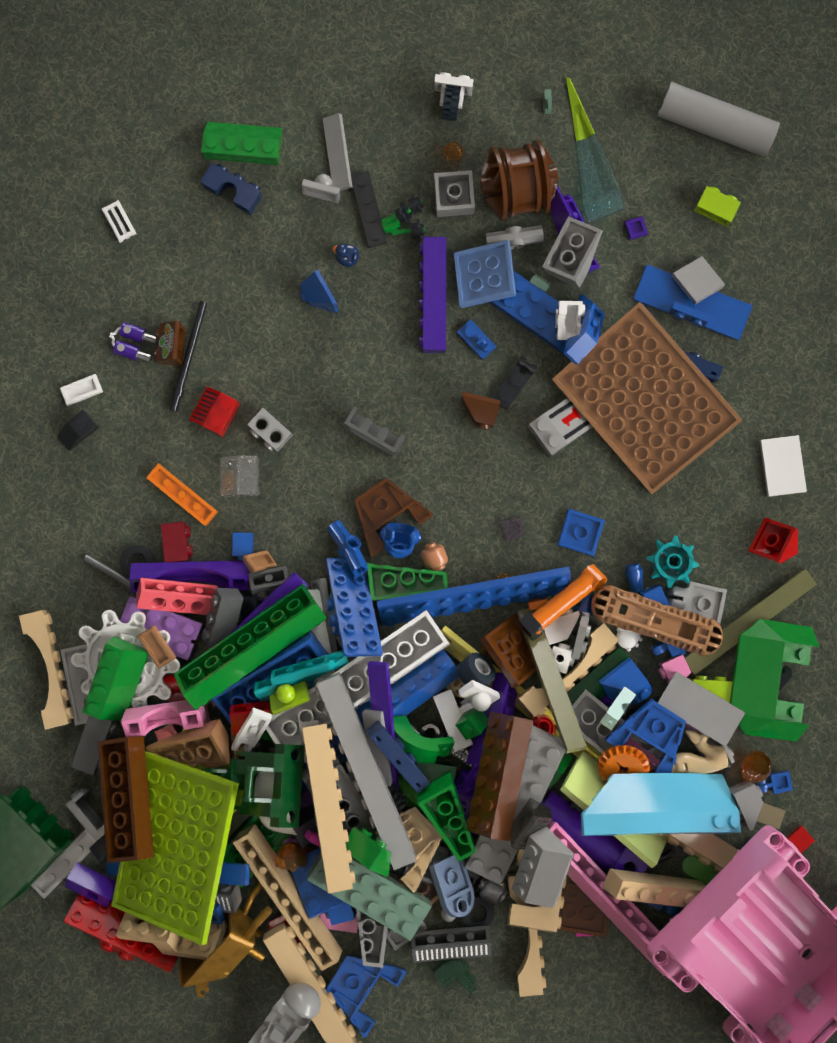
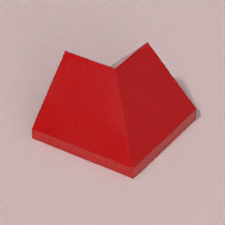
(775, 541)

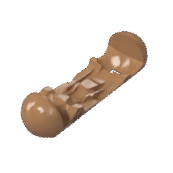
(655, 620)

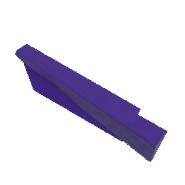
(561, 208)
(503, 705)

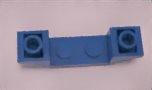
(580, 345)

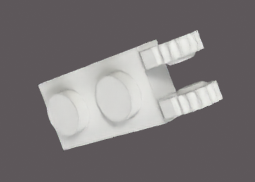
(252, 730)

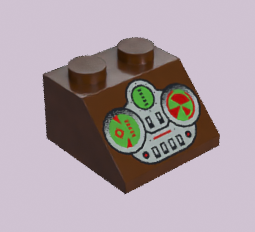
(170, 343)

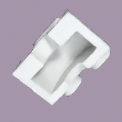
(568, 319)

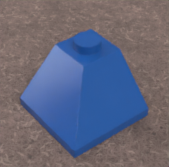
(317, 293)
(626, 676)

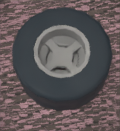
(476, 668)

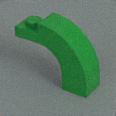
(423, 748)

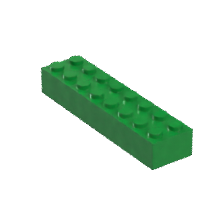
(249, 647)

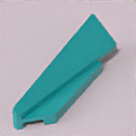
(299, 672)

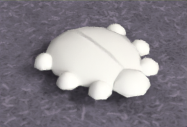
(628, 639)

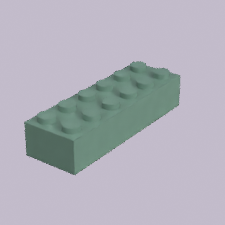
(379, 898)

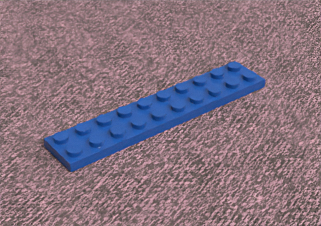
(474, 596)

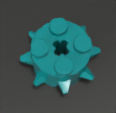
(683, 564)

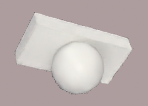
(479, 694)

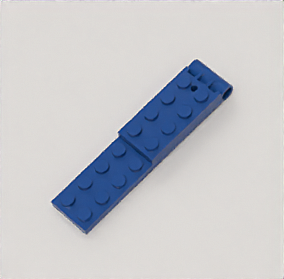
(533, 311)

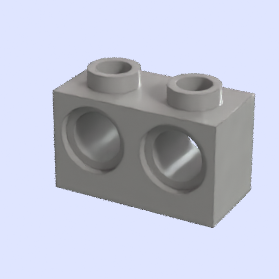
(273, 426)

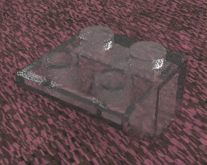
(239, 476)

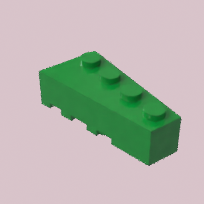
(395, 582)
(445, 812)

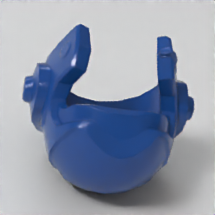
(399, 539)

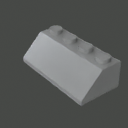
(542, 869)

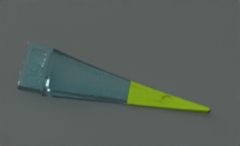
(599, 186)

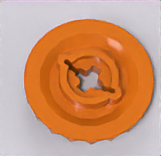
(622, 755)

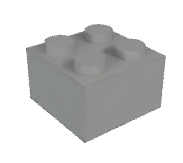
(454, 193)

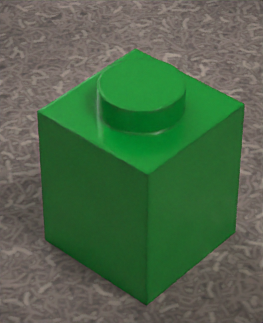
(471, 723)

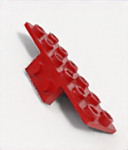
(104, 923)

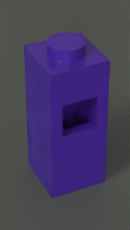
(91, 884)

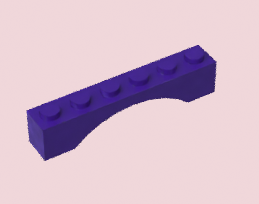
(221, 573)

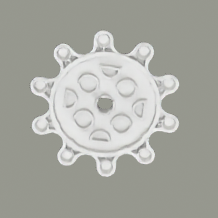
(151, 679)

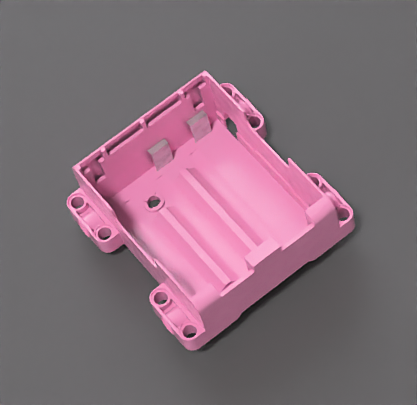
(748, 944)

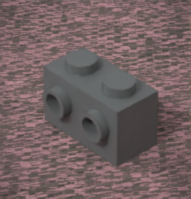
(266, 581)

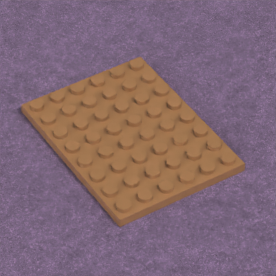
(647, 399)

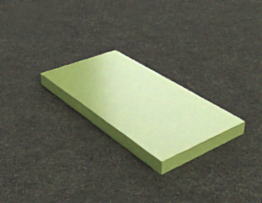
(582, 786)

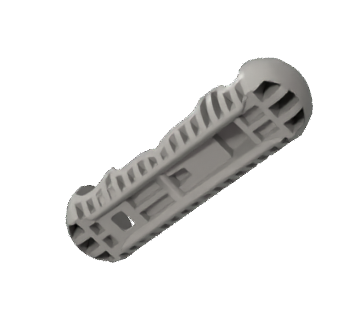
(289, 1015)

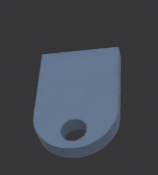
(453, 885)

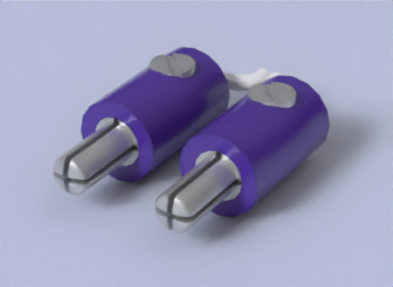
(128, 350)

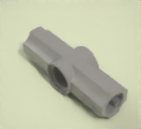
(517, 236)

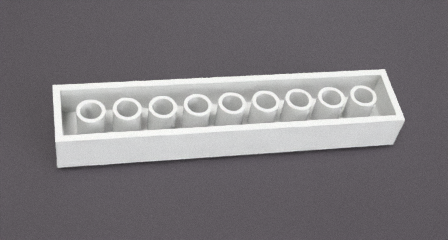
(402, 650)

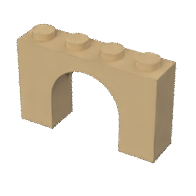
(535, 918)

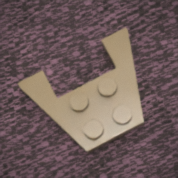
(425, 842)

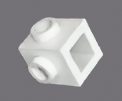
(563, 649)

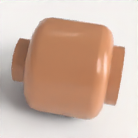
(434, 557)

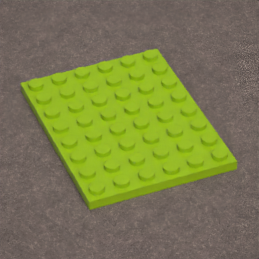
(189, 836)

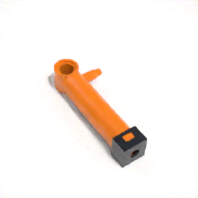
(589, 580)

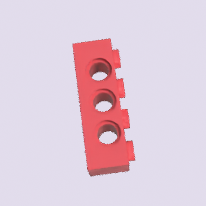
(174, 596)

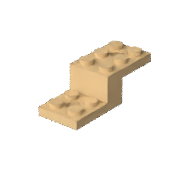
(168, 942)

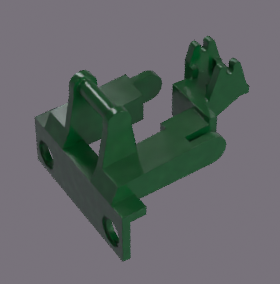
(285, 788)

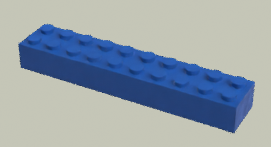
(407, 693)

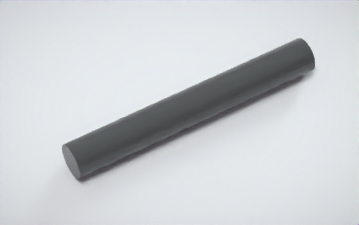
(107, 570)

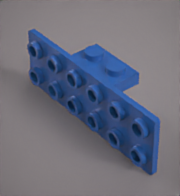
(715, 312)
(352, 611)

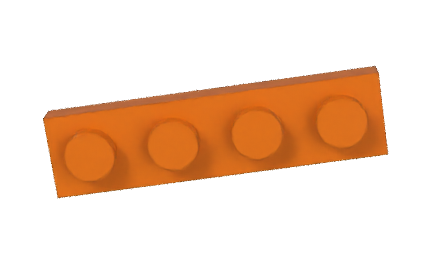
(182, 494)

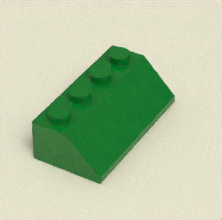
(241, 143)
(115, 680)

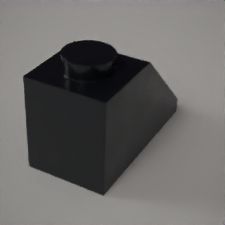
(77, 430)

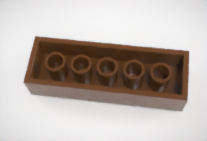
(499, 776)
(125, 799)

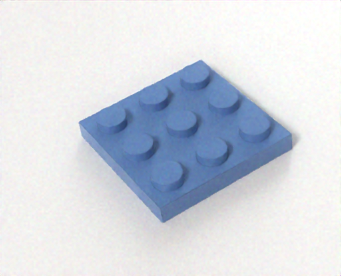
(484, 274)

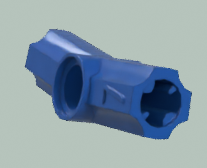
(348, 547)

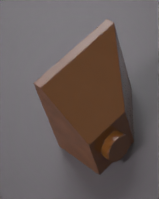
(481, 409)

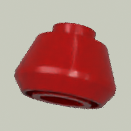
(544, 723)

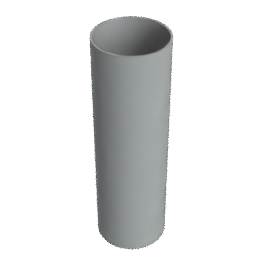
(718, 119)

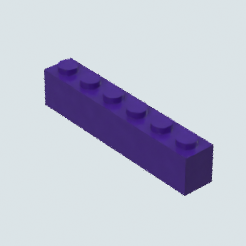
(434, 295)

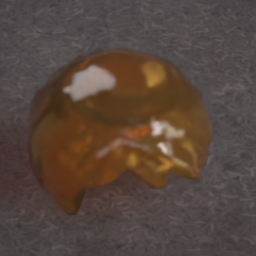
(756, 767)
(291, 856)

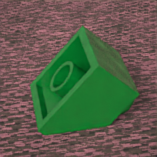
(368, 851)

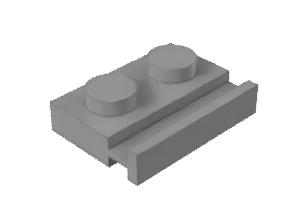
(583, 631)

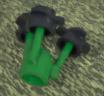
(402, 215)

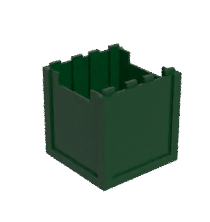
(27, 843)

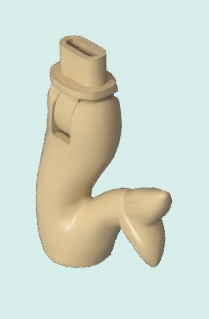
(714, 759)

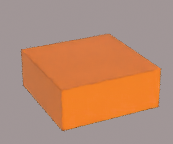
(536, 603)

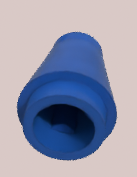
(634, 575)

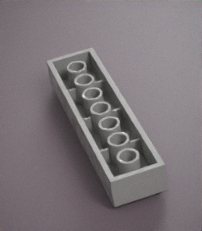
(541, 762)

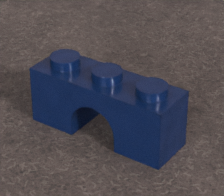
(218, 179)

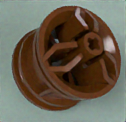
(519, 180)

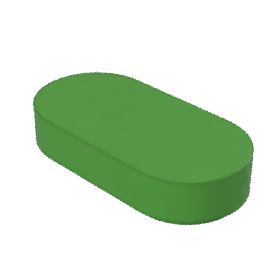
(698, 870)

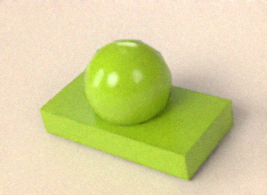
(289, 697)

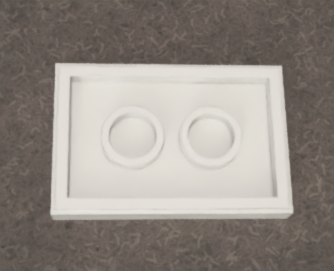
(783, 466)

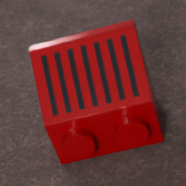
(215, 411)

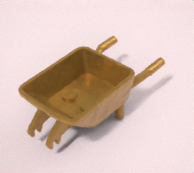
(235, 945)

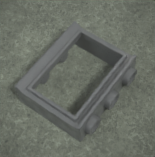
(374, 434)

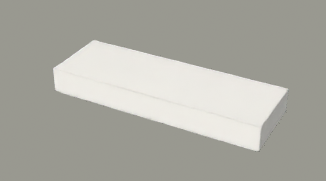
(450, 715)

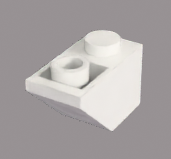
(561, 627)

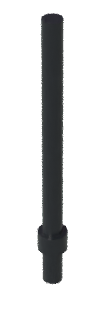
(178, 391)

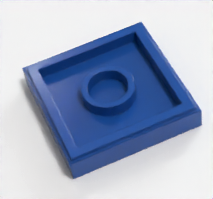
(580, 532)

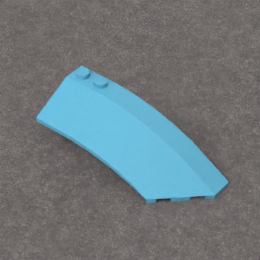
(662, 806)

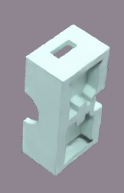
(617, 708)

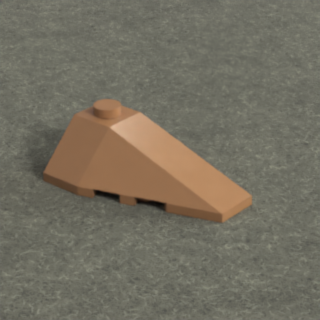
(196, 746)

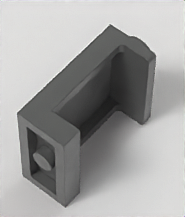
(86, 814)

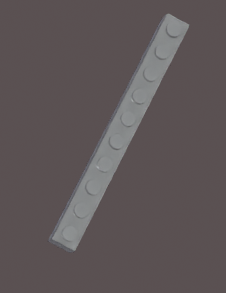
(365, 769)

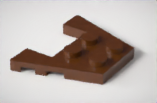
(382, 505)

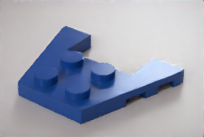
(655, 726)
(353, 984)

